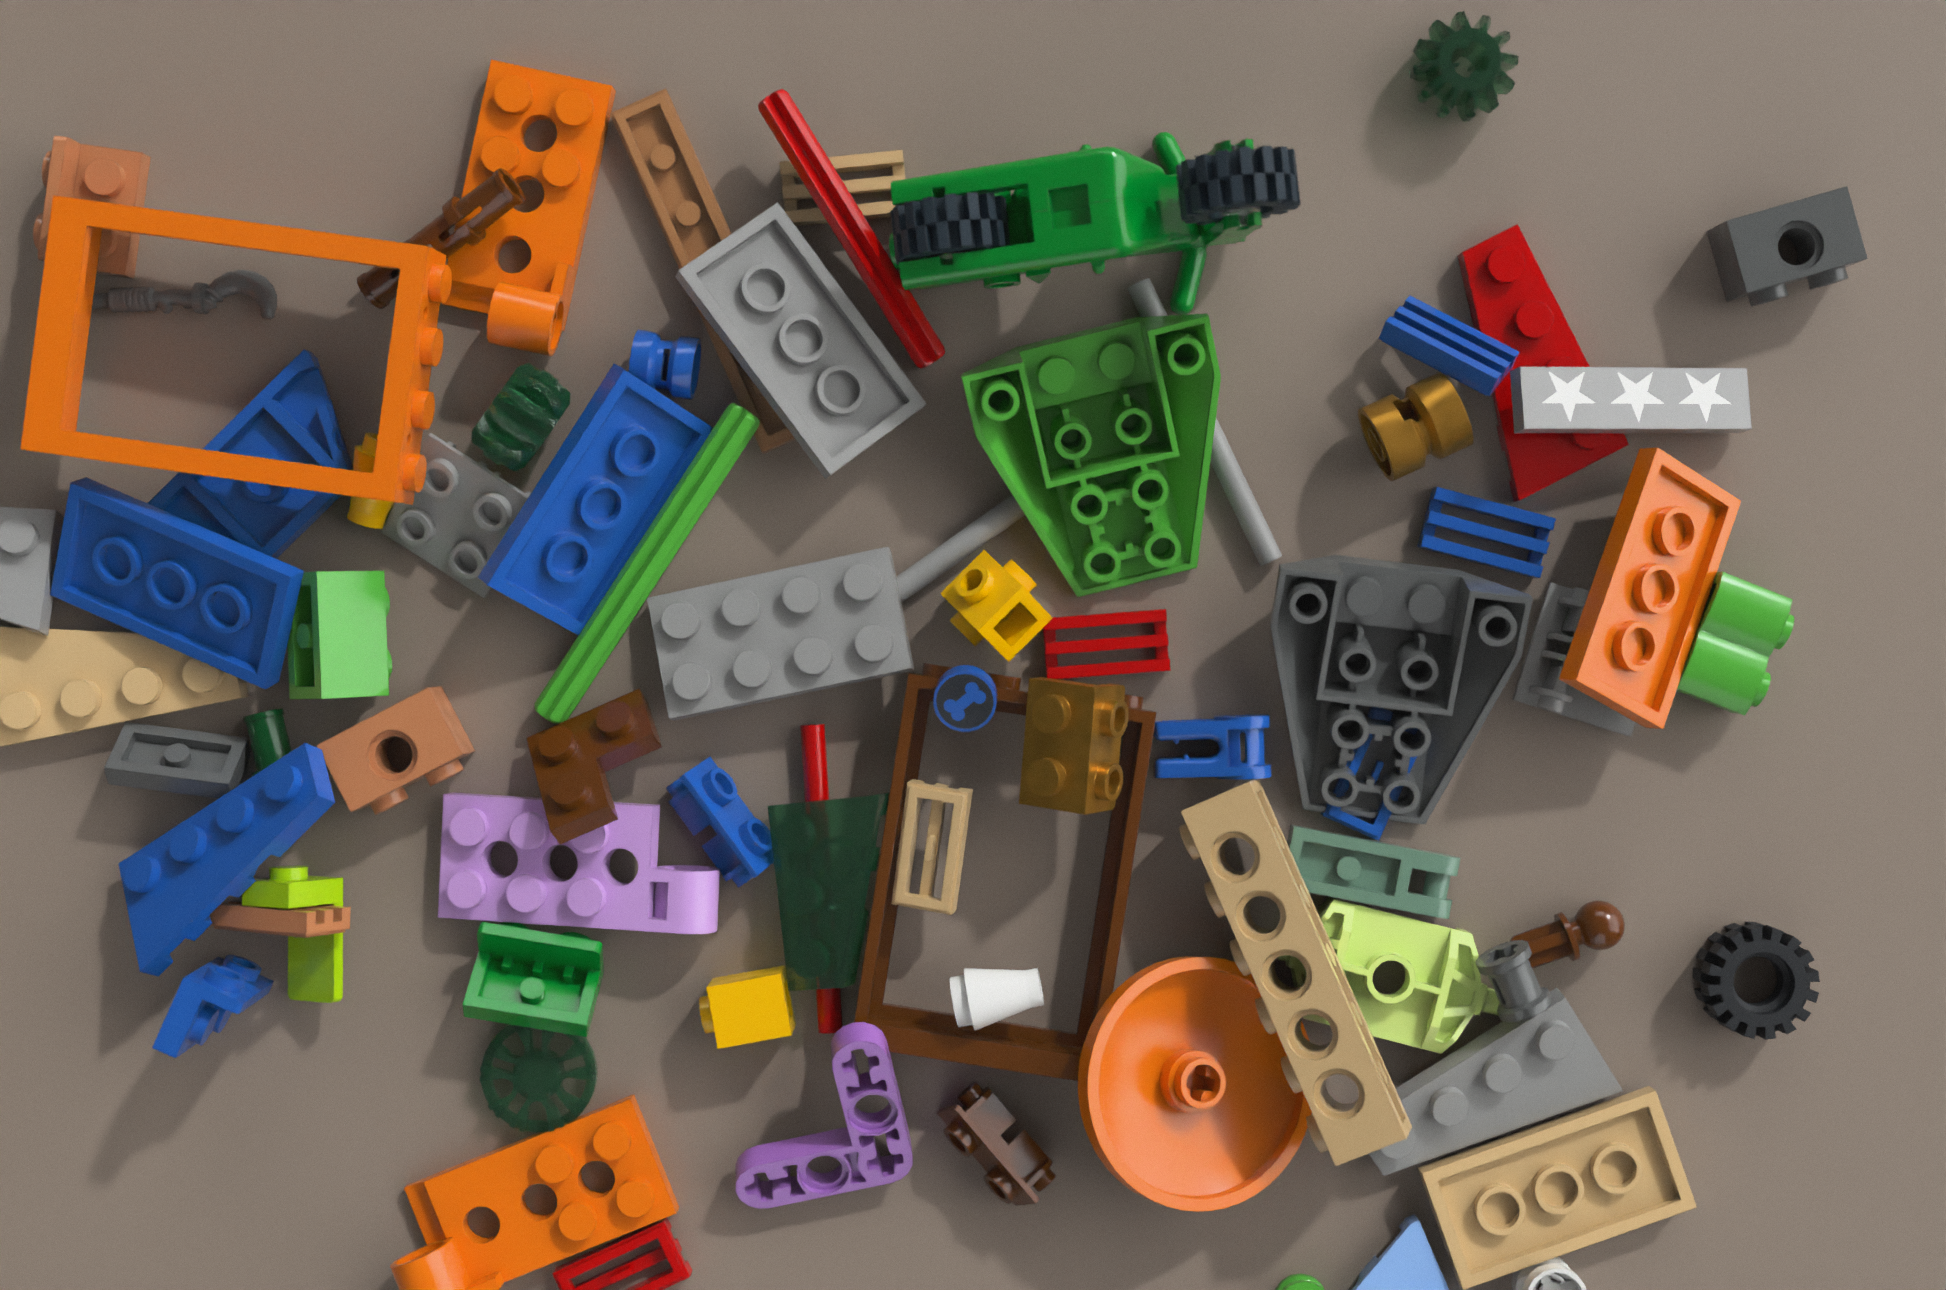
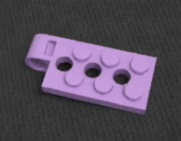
(657, 900)

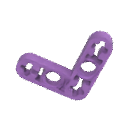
(852, 1145)

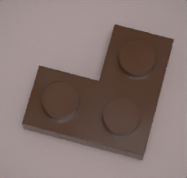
(577, 753)

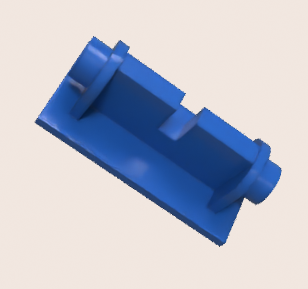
(710, 798)

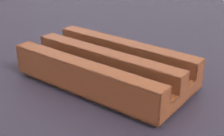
(294, 922)

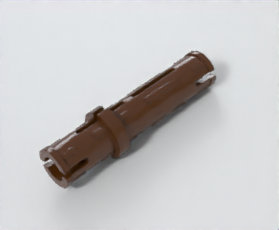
(495, 197)

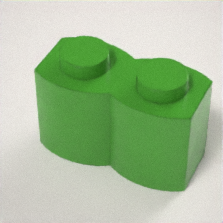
(1734, 644)

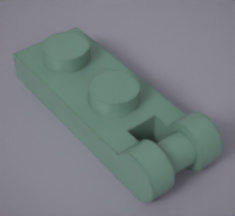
(1372, 871)

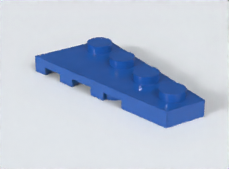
(217, 851)

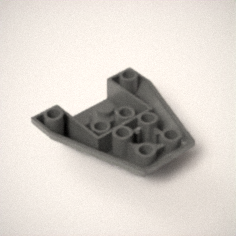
(1394, 639)

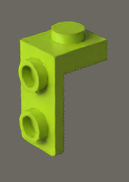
(316, 961)

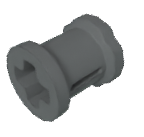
(1514, 981)

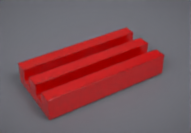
(1158, 640)
(669, 1249)

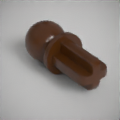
(1595, 925)

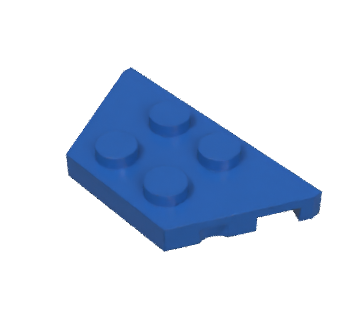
(286, 423)

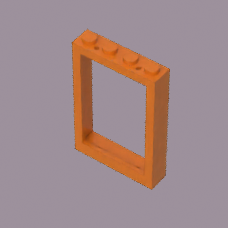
(65, 325)

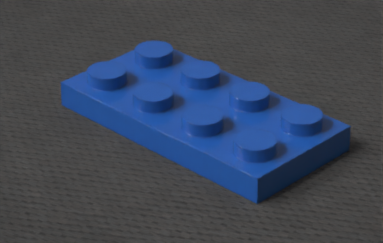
(595, 500)
(176, 582)

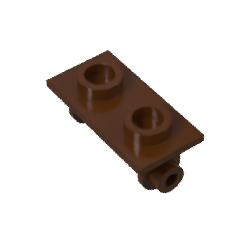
(1009, 1166)

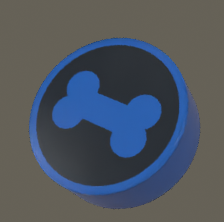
(965, 698)

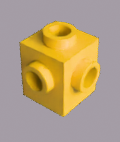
(996, 605)

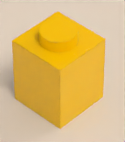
(748, 1007)

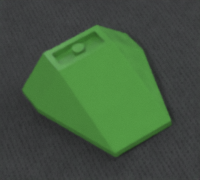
(1106, 443)

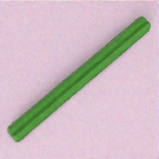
(647, 563)

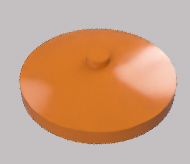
(1189, 1087)

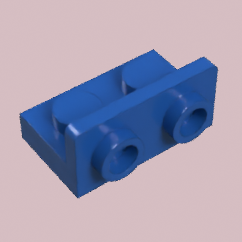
(207, 1001)

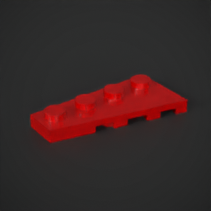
(1518, 308)

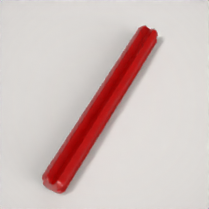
(851, 228)

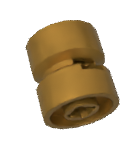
(1421, 424)

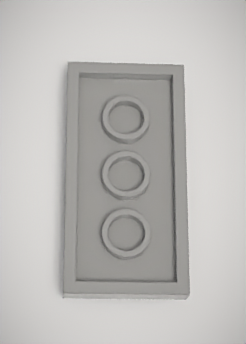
(800, 340)
(780, 634)

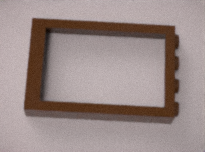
(1002, 1043)

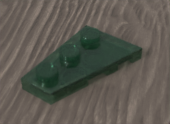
(822, 883)

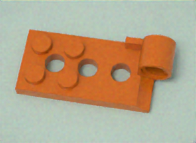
(532, 305)
(528, 1240)

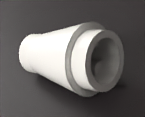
(994, 994)

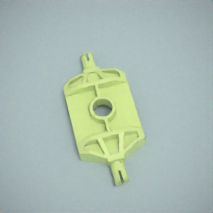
(1440, 974)

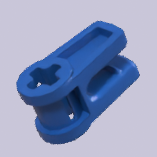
(1227, 760)

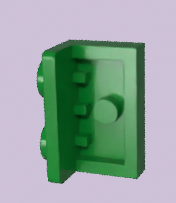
(535, 978)

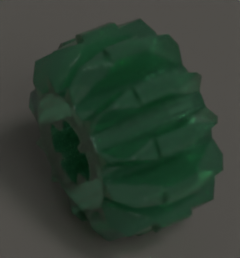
(1478, 47)
(520, 417)

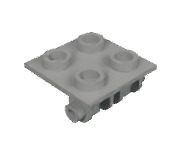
(456, 514)
(1545, 658)

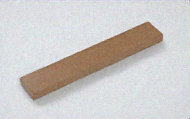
(689, 223)

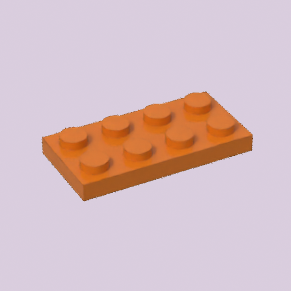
(1650, 588)

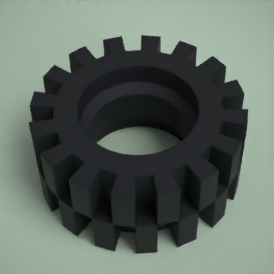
(1791, 988)

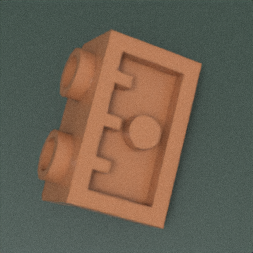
(99, 176)

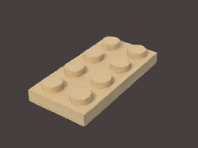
(1557, 1187)

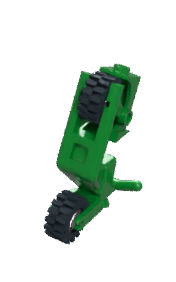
(1085, 211)

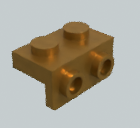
(1072, 745)

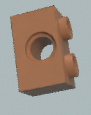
(360, 757)

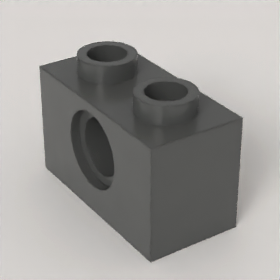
(1820, 228)

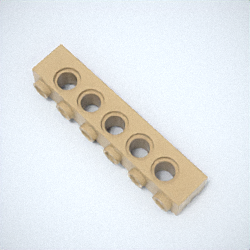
(1335, 1127)

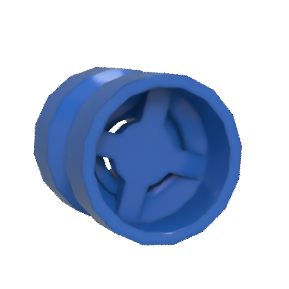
(654, 362)

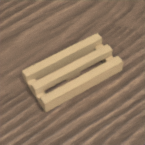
(845, 164)
(956, 846)

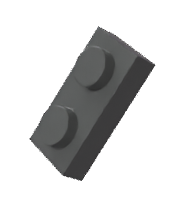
(177, 760)

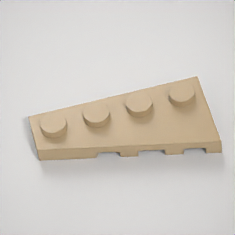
(96, 681)

